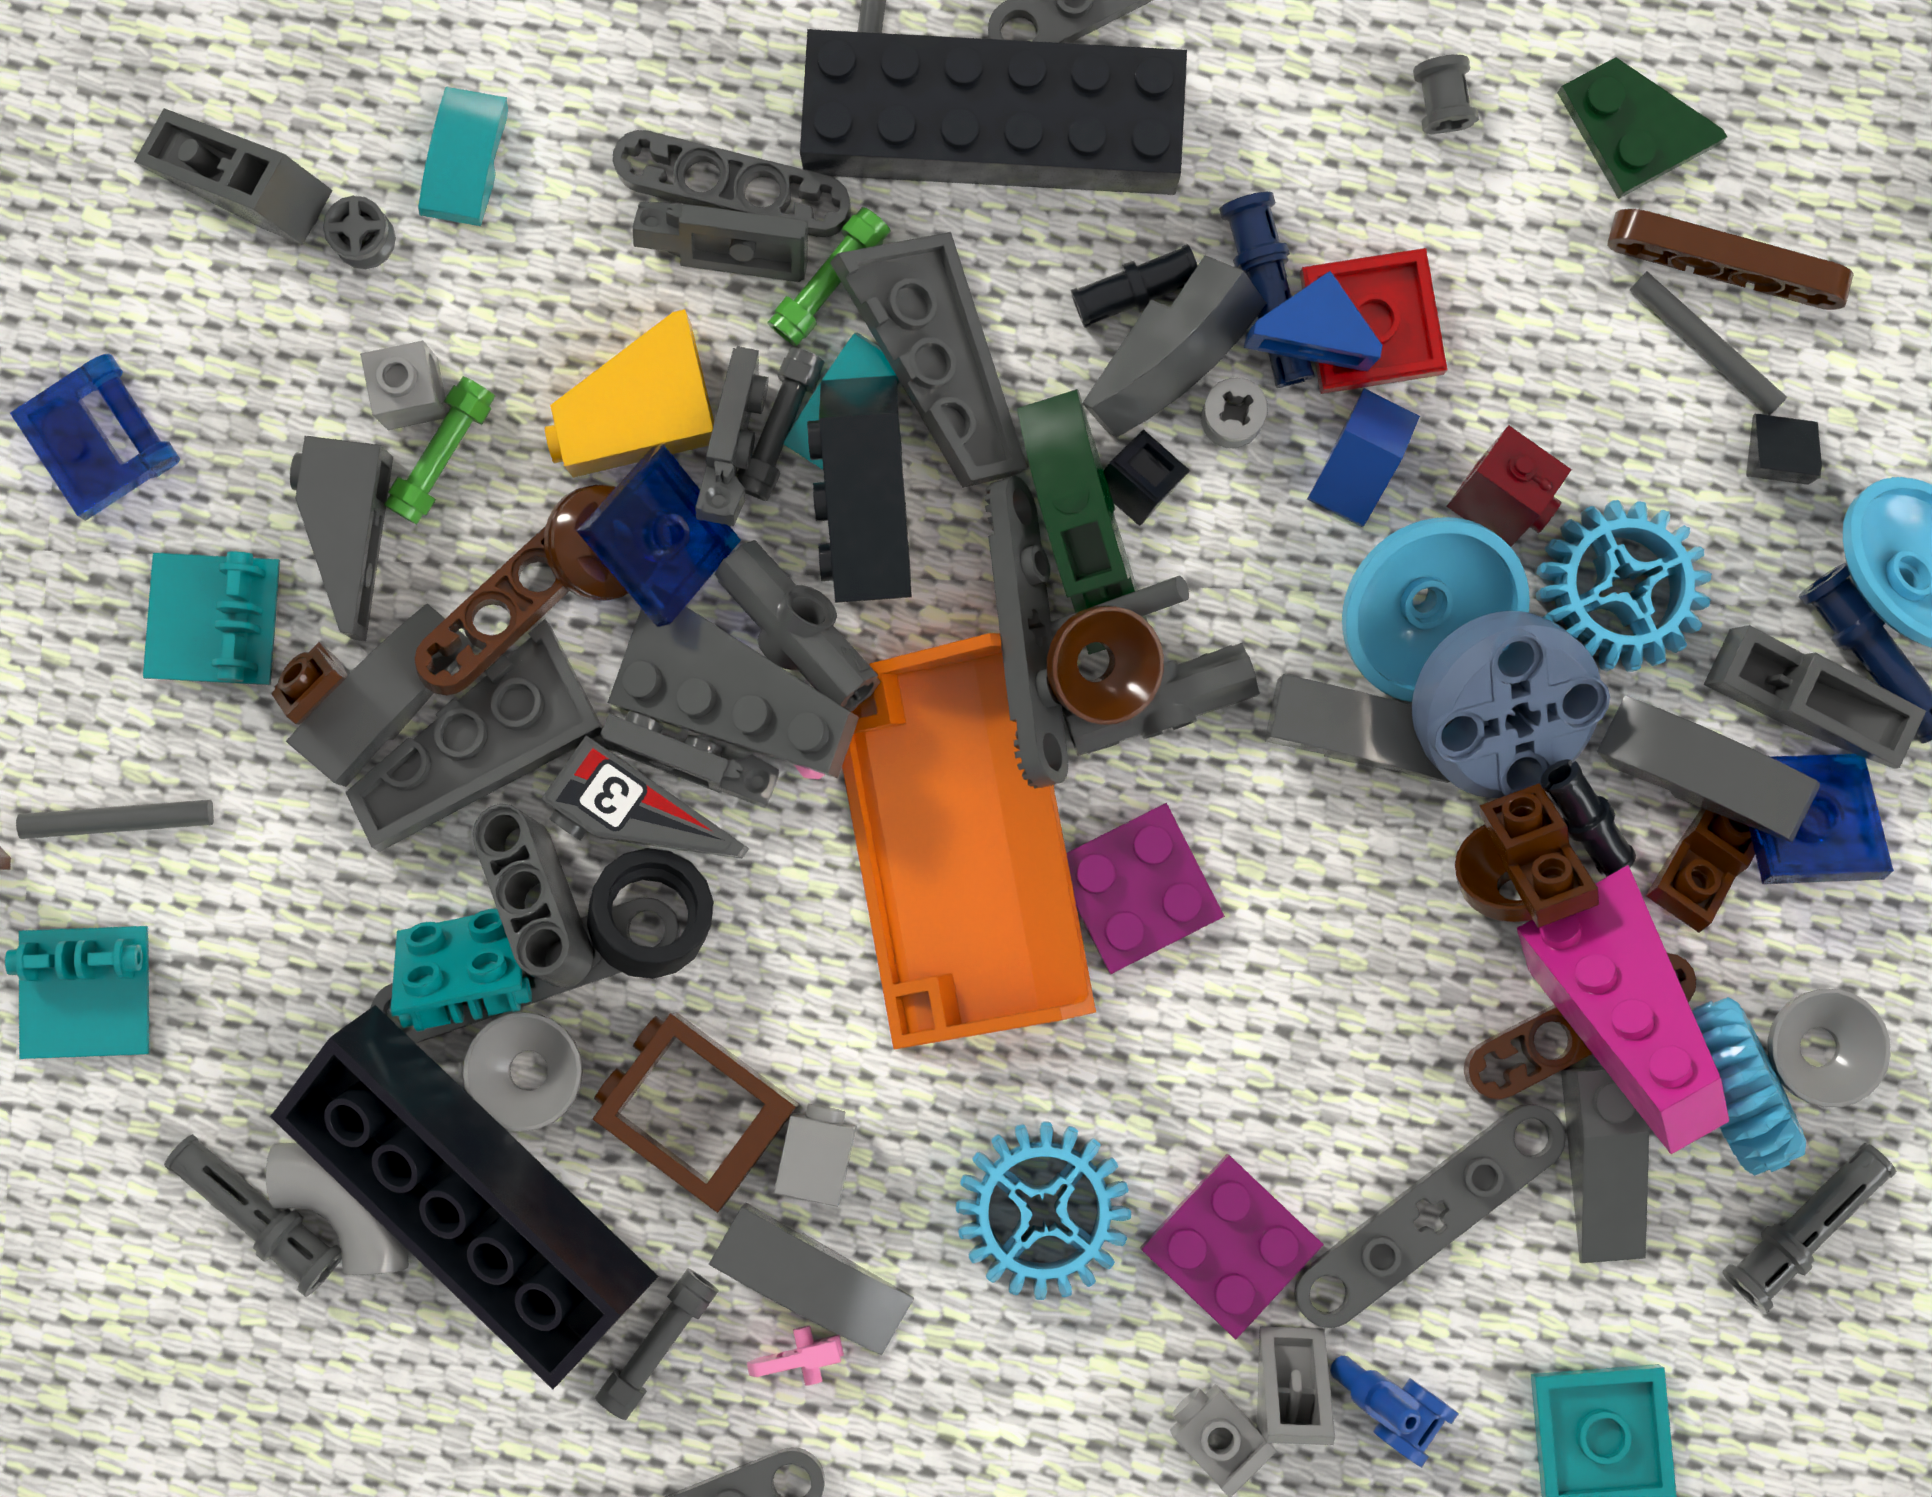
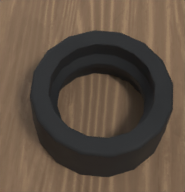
(653, 866)

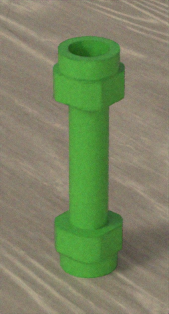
(795, 318)
(468, 404)

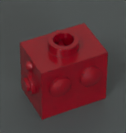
(1511, 487)

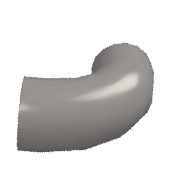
(301, 1183)

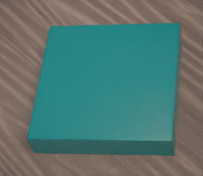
(1604, 1432)

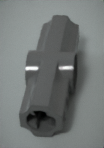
(796, 626)
(1184, 693)

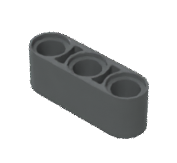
(512, 876)

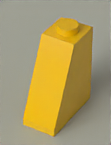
(634, 403)

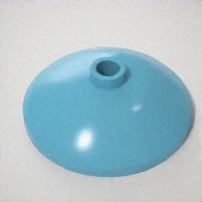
(1891, 553)
(1466, 577)

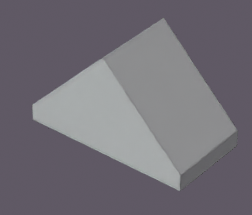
(1294, 1387)

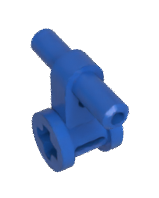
(1405, 1416)

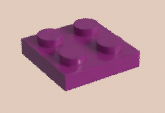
(1140, 889)
(1231, 1246)

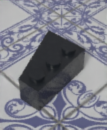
(861, 489)

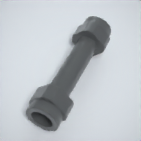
(798, 374)
(625, 1387)

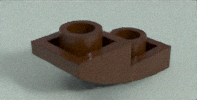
(308, 682)
(1538, 855)
(1703, 868)

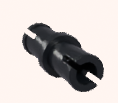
(1134, 286)
(1587, 817)

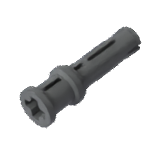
(284, 1238)
(1790, 1246)

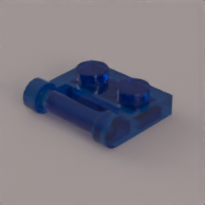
(77, 448)

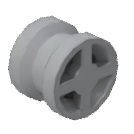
(1225, 422)

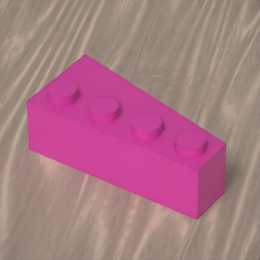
(1629, 1009)

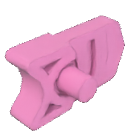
(808, 1355)

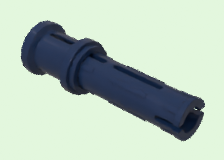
(1263, 261)
(1863, 632)

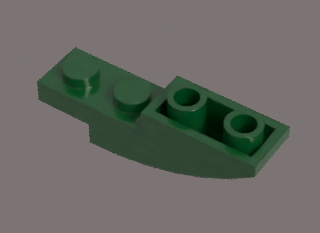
(1075, 502)

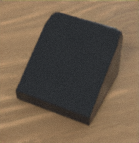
(1784, 449)
(1143, 476)

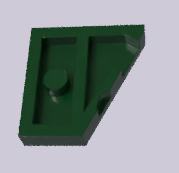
(1635, 125)

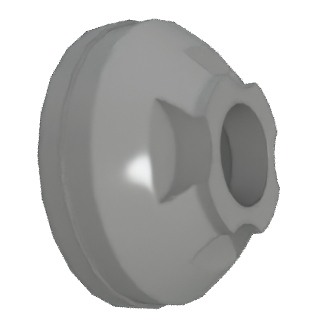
(1860, 1050)
(489, 1075)

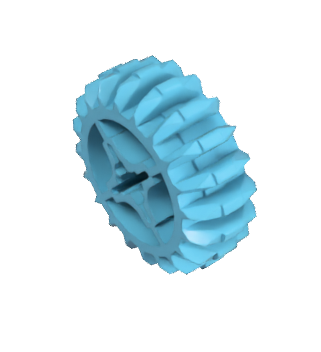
(1672, 562)
(1761, 1119)
(1087, 1245)

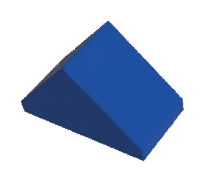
(1318, 327)
(1364, 458)

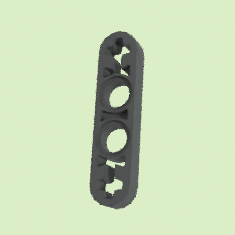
(735, 175)

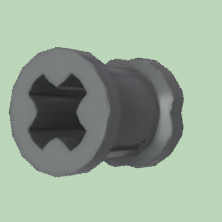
(1445, 94)

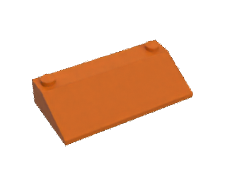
(960, 854)

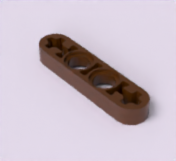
(1730, 258)
(501, 590)
(1576, 1050)

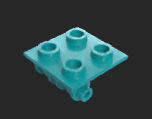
(211, 618)
(453, 964)
(82, 991)

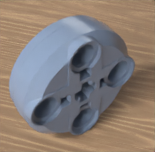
(1507, 703)

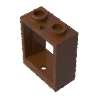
(621, 1087)

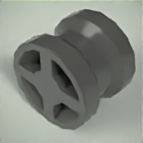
(349, 223)

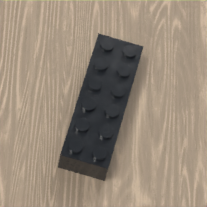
(993, 111)
(462, 1195)

